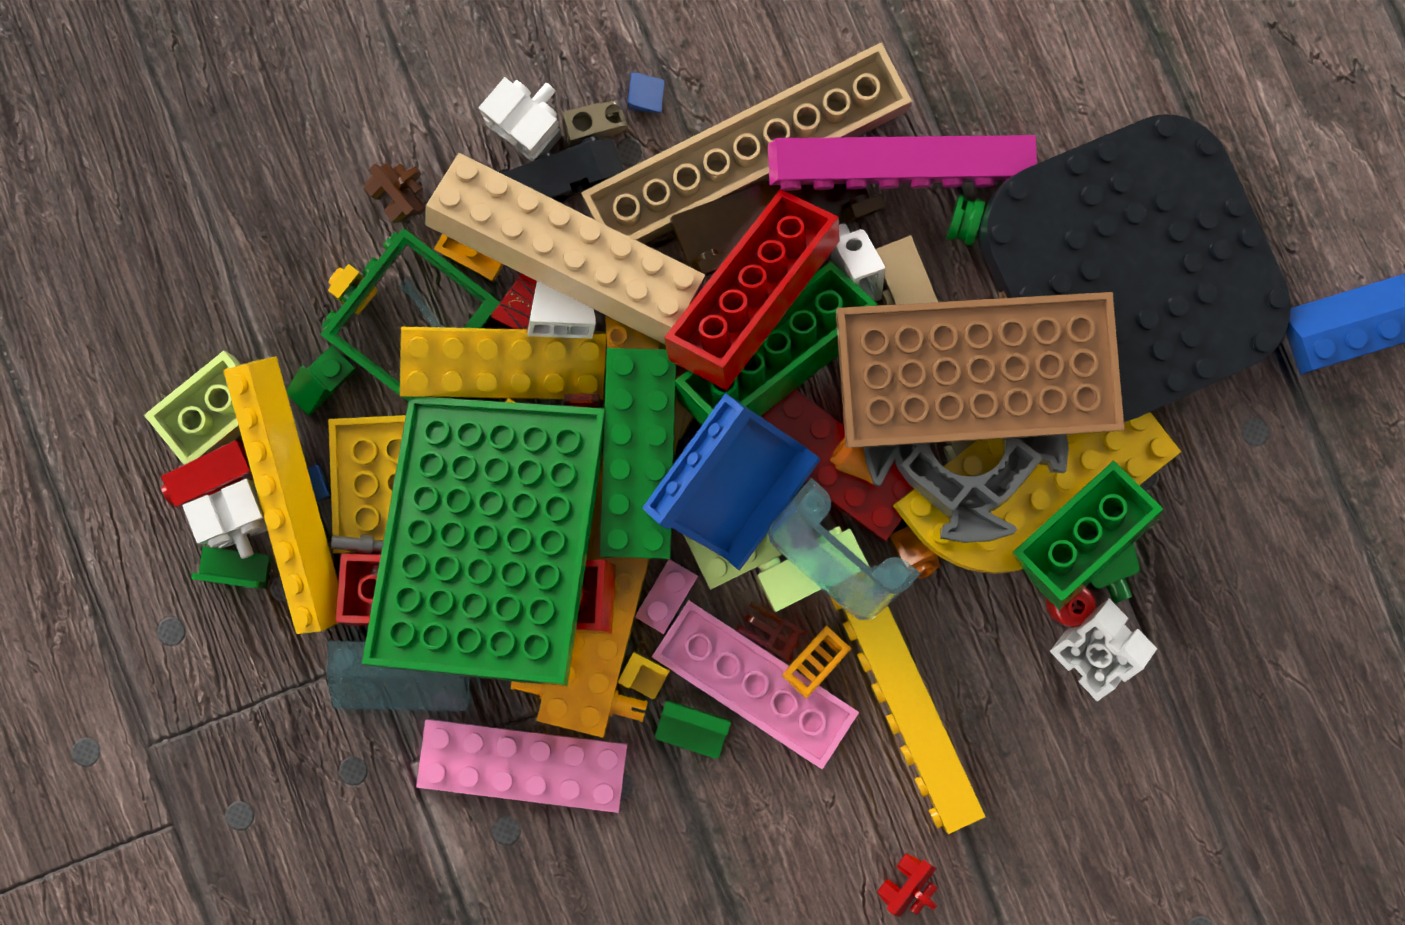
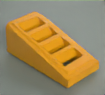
(834, 643)

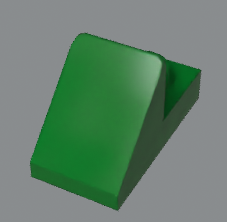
(320, 380)

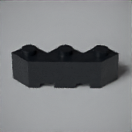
(570, 170)

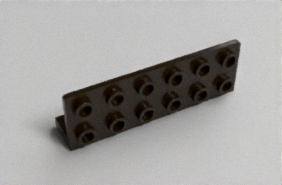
(715, 228)

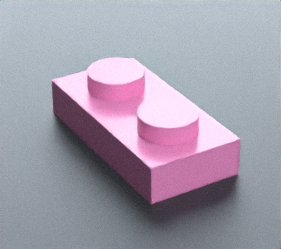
(666, 596)

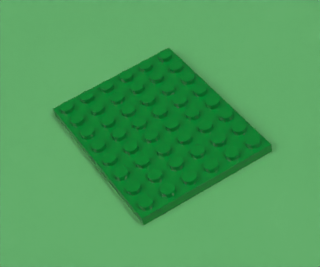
(486, 540)

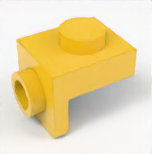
(343, 279)

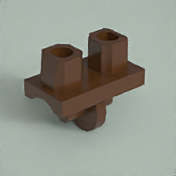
(400, 186)

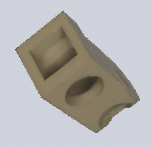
(593, 120)

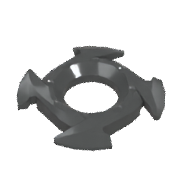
(970, 498)

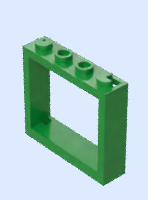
(374, 272)

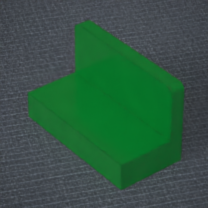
(228, 568)
(692, 729)

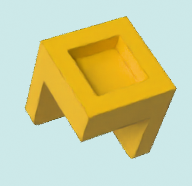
(643, 675)

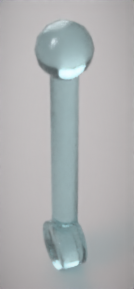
(407, 287)

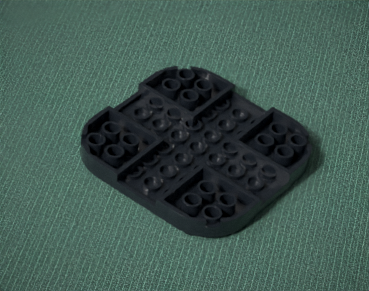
(1162, 229)

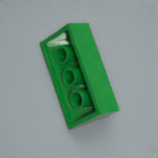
(1087, 534)

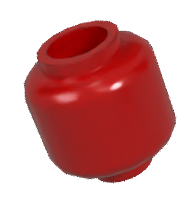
(1075, 611)

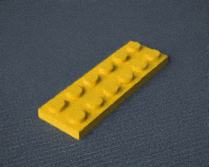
(499, 363)

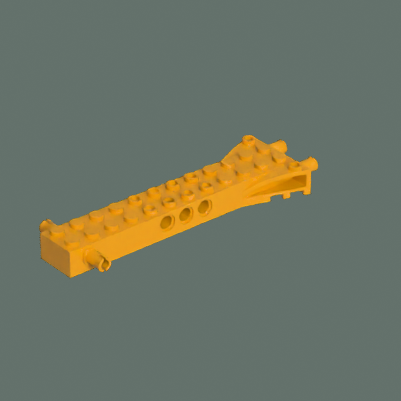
(599, 658)

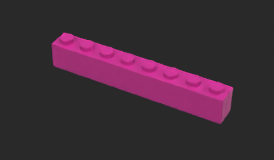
(898, 160)

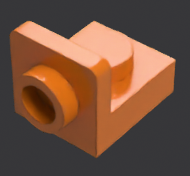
(914, 552)

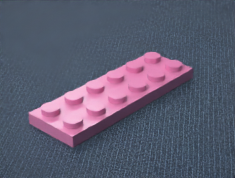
(752, 684)
(522, 765)

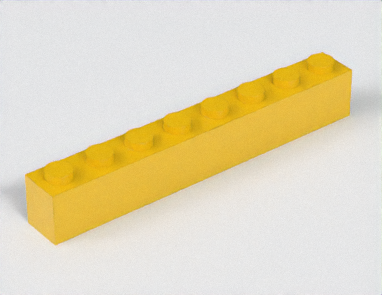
(285, 493)
(914, 719)

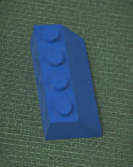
(1348, 325)

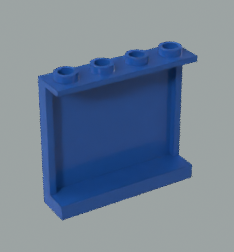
(731, 482)

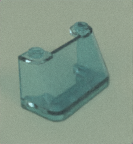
(830, 563)

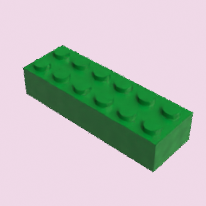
(789, 355)
(636, 450)

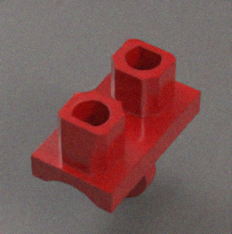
(899, 898)

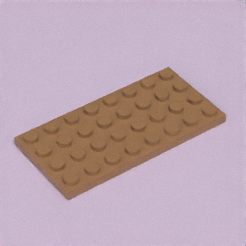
(979, 370)

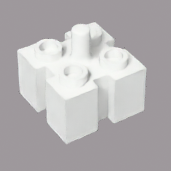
(521, 119)
(227, 517)
(1103, 650)

